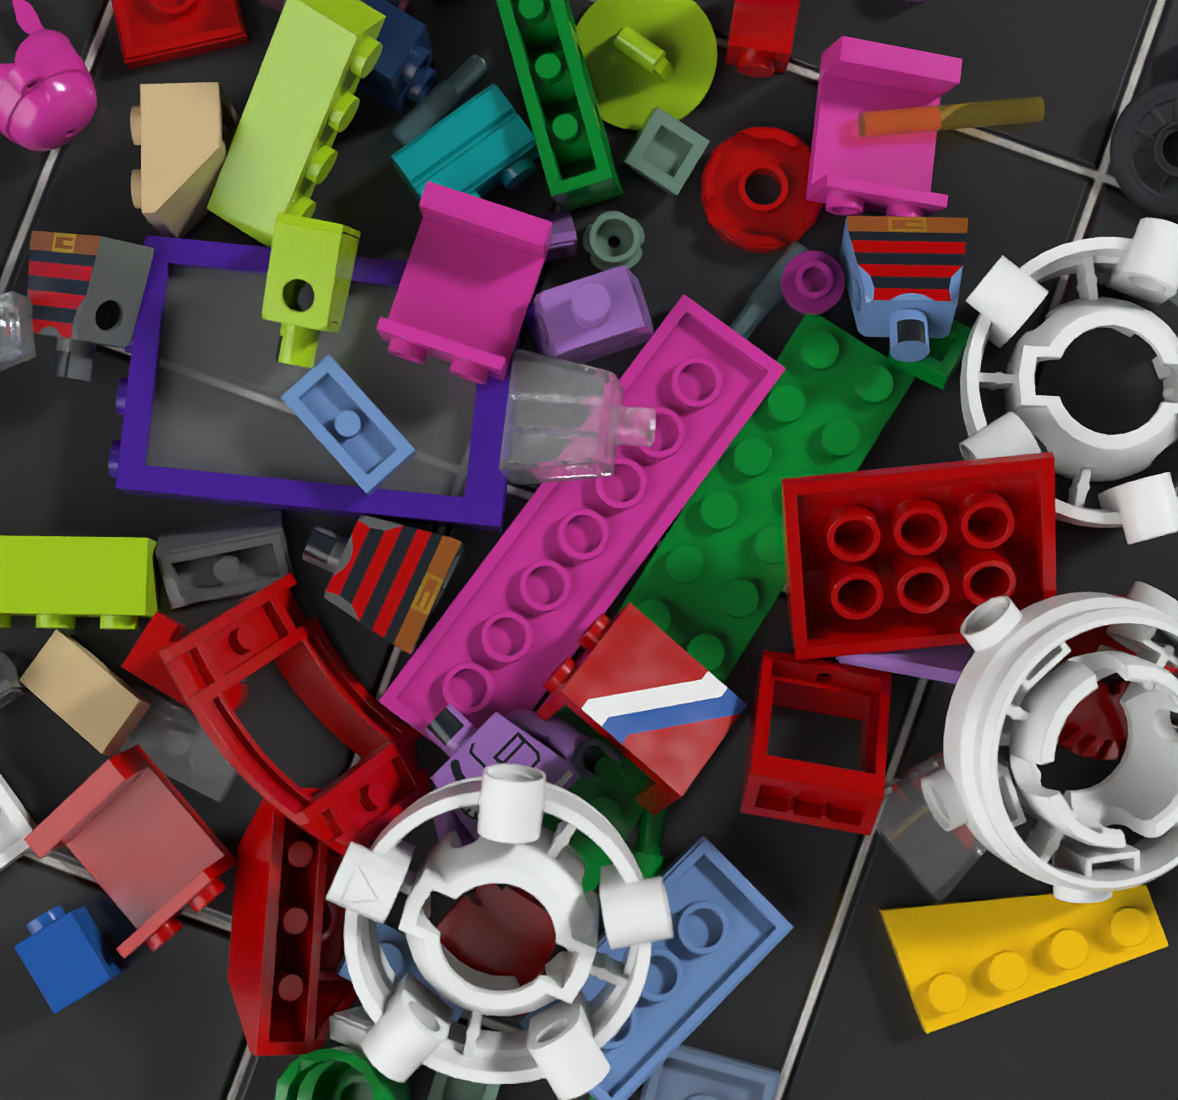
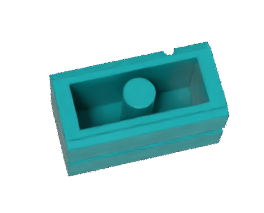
(471, 149)

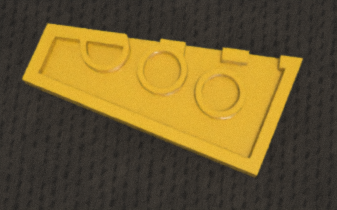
(1008, 948)

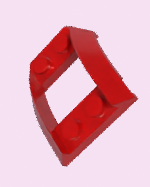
(274, 628)

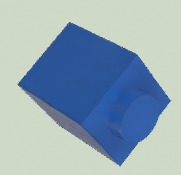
(67, 956)

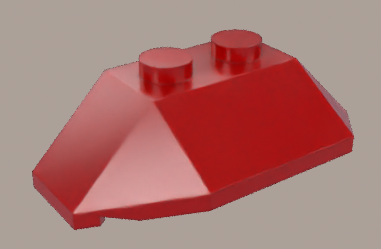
(286, 937)

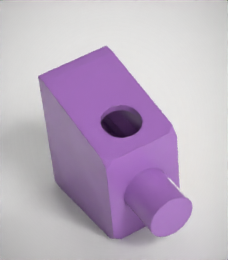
(590, 317)

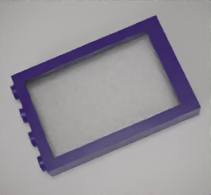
(211, 416)

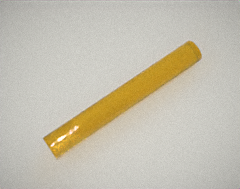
(950, 116)

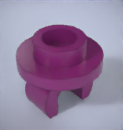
(812, 282)

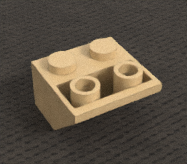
(183, 148)

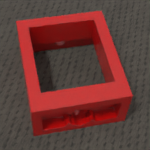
(808, 790)

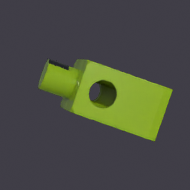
(300, 255)

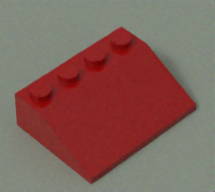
(914, 550)

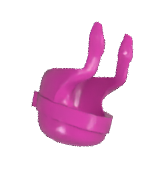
(47, 89)

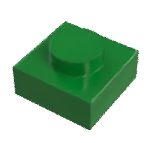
(942, 359)

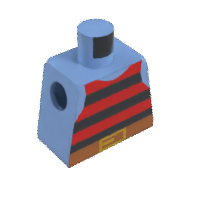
(904, 278)

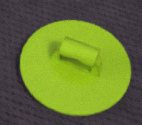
(647, 58)

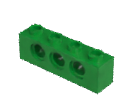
(560, 102)

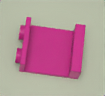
(881, 171)
(466, 284)

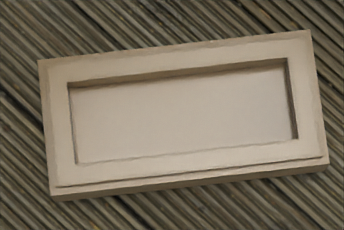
(85, 693)

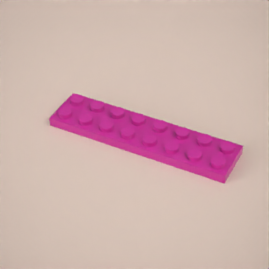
(587, 536)

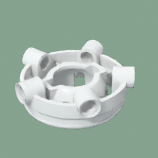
(1006, 299)
(1142, 792)
(518, 851)

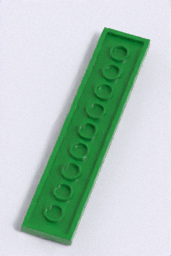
(727, 546)

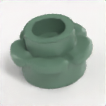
(614, 225)

